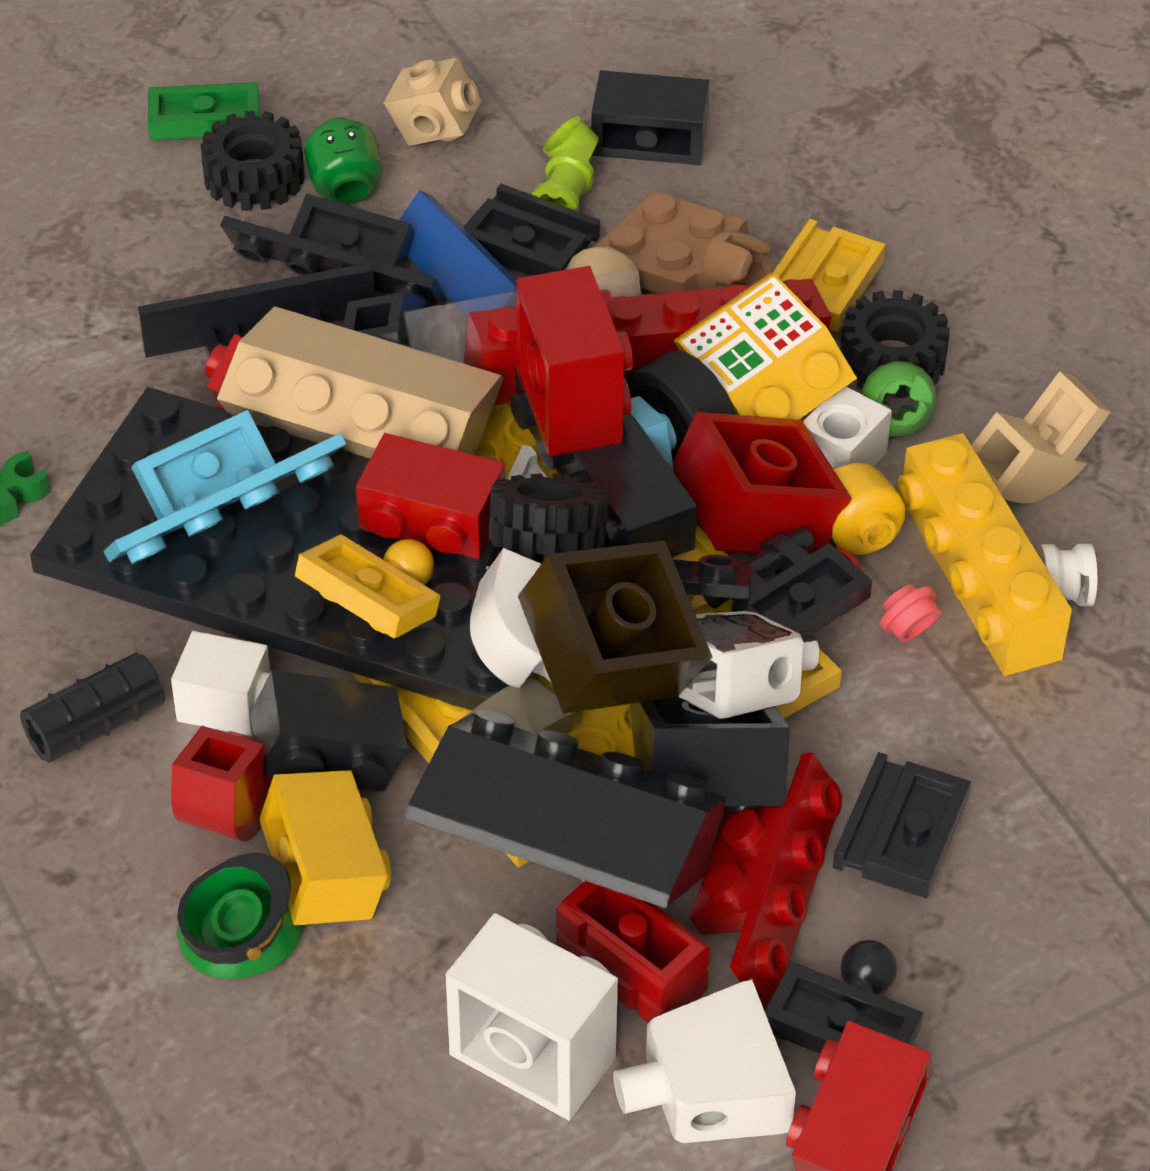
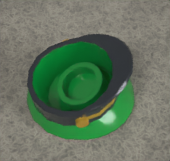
(238, 918)

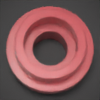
(910, 612)

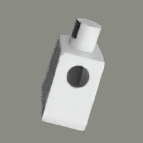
(752, 664)

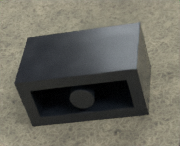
(650, 117)
(329, 727)

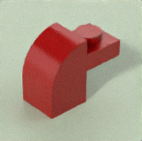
(220, 783)

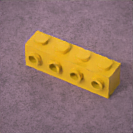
(984, 554)

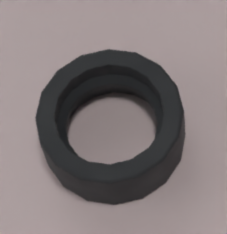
(680, 382)

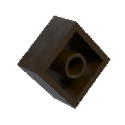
(614, 626)

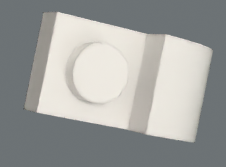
(499, 623)

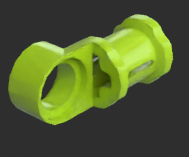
(568, 164)

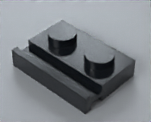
(531, 231)
(902, 825)

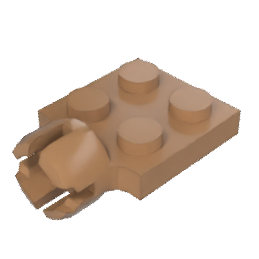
(688, 246)

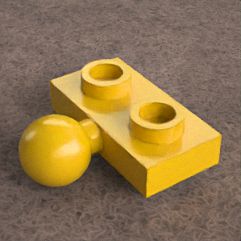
(380, 591)

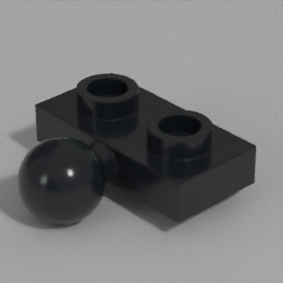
(816, 1006)

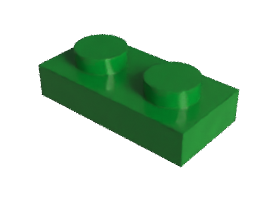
(192, 109)

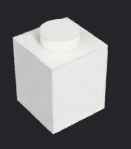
(219, 682)

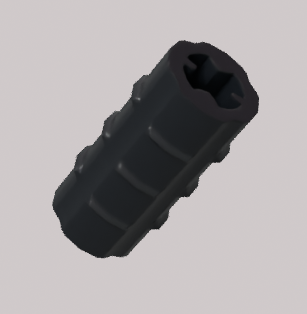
(92, 707)

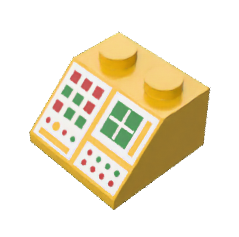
(769, 352)

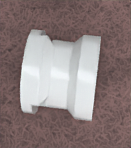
(1072, 571)

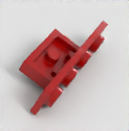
(766, 874)

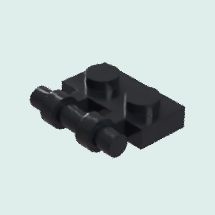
(808, 587)

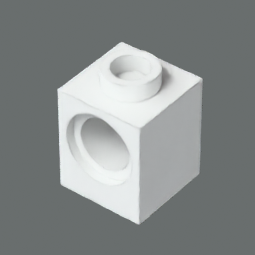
(850, 428)

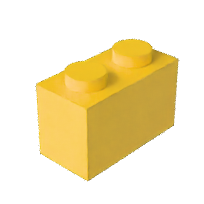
(327, 844)

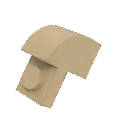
(1041, 451)

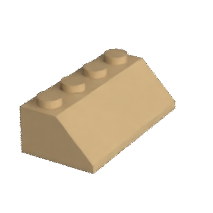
(342, 381)

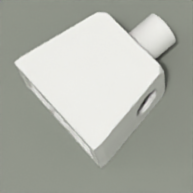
(712, 1070)

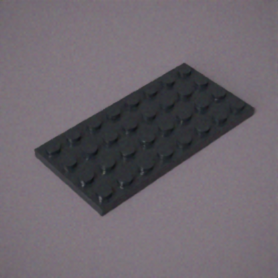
(244, 567)

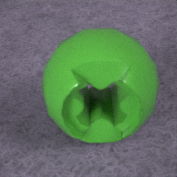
(919, 387)

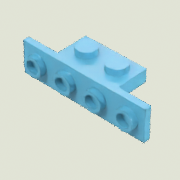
(208, 473)

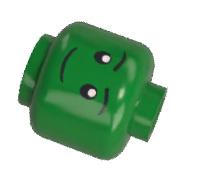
(343, 160)

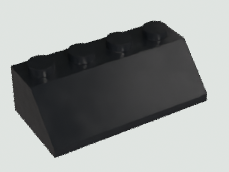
(569, 807)

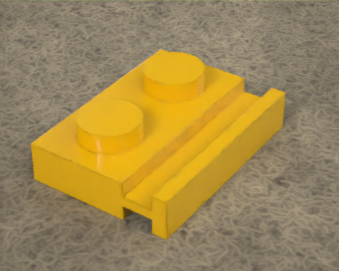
(837, 263)

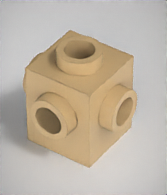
(433, 101)

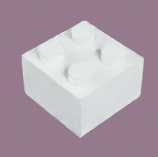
(532, 1015)

